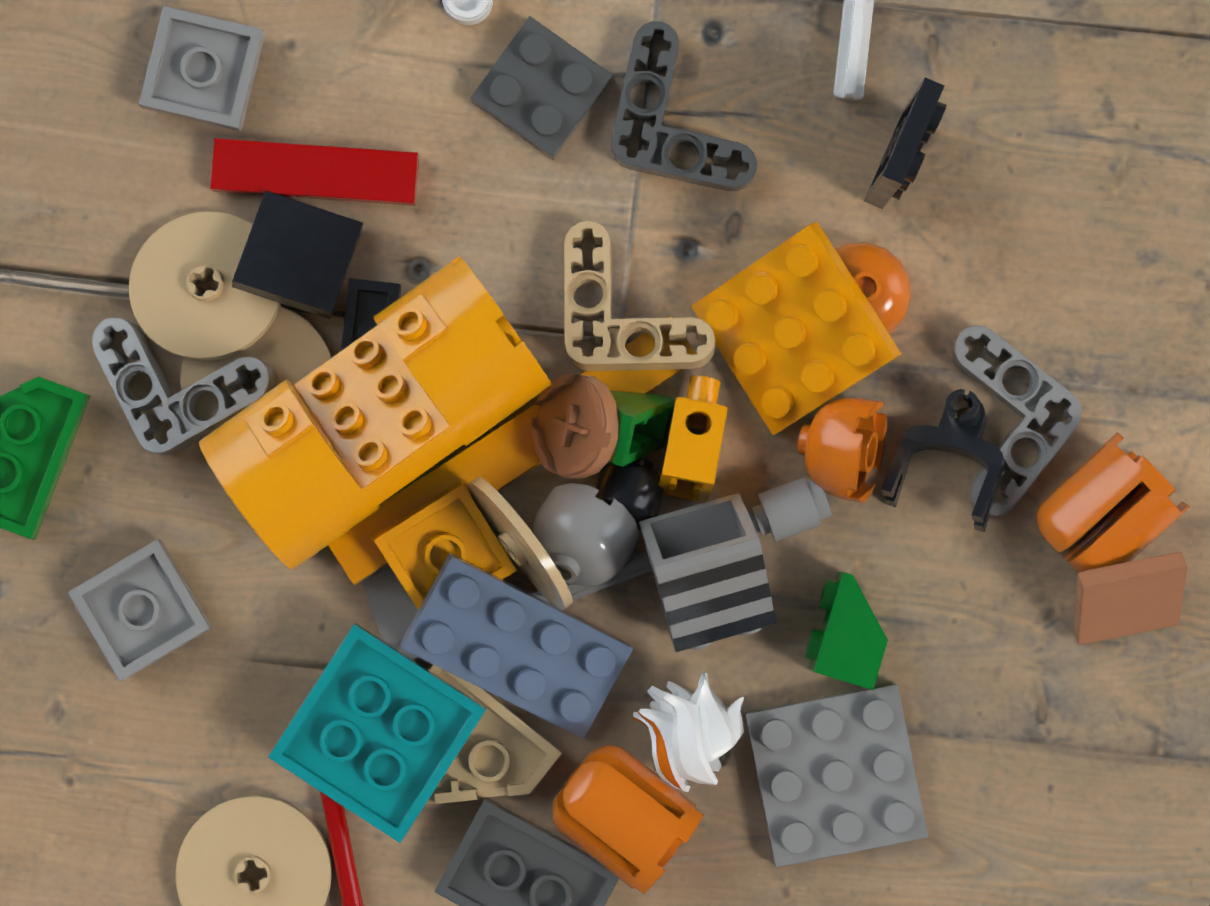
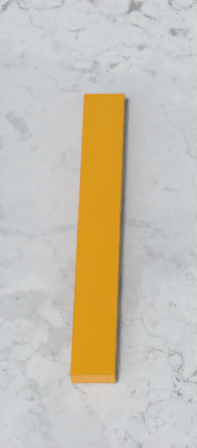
(495, 458)

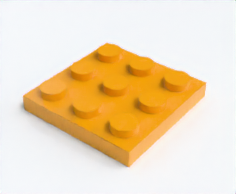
(796, 328)

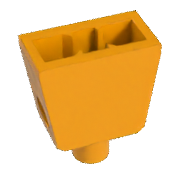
(689, 458)

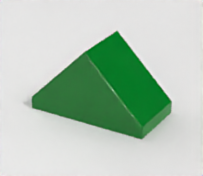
(642, 425)

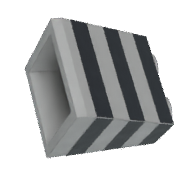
(709, 572)

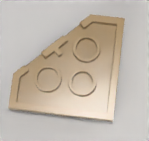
(498, 757)

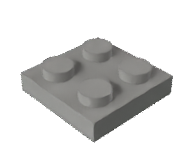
(202, 68)
(140, 610)

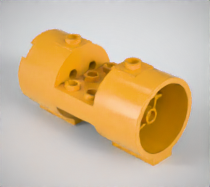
(374, 415)

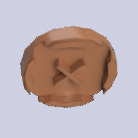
(575, 426)

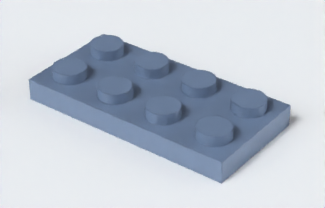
(516, 645)

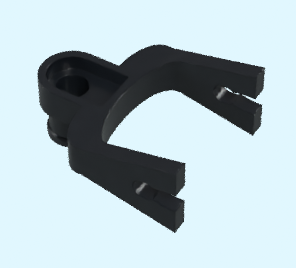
(954, 436)

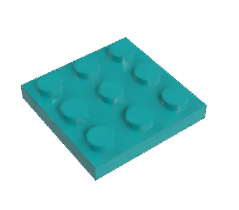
(377, 733)

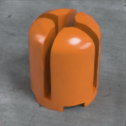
(1094, 491)
(624, 815)

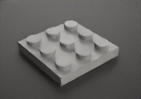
(836, 775)

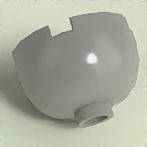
(585, 534)

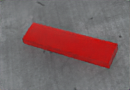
(315, 171)

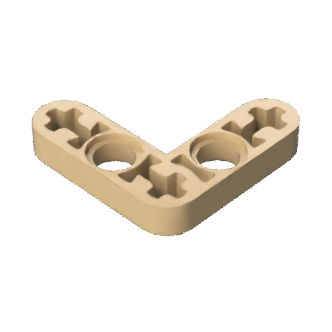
(615, 332)

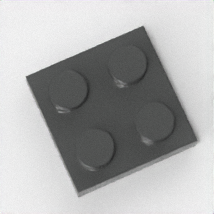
(541, 88)

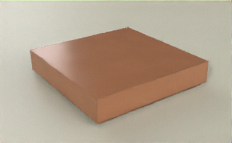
(1129, 598)

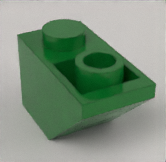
(850, 636)

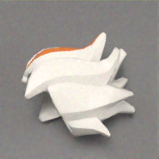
(690, 732)

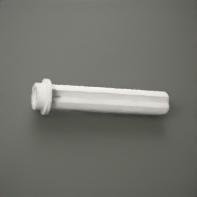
(853, 49)

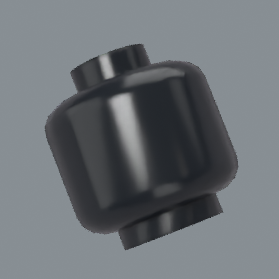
(633, 486)

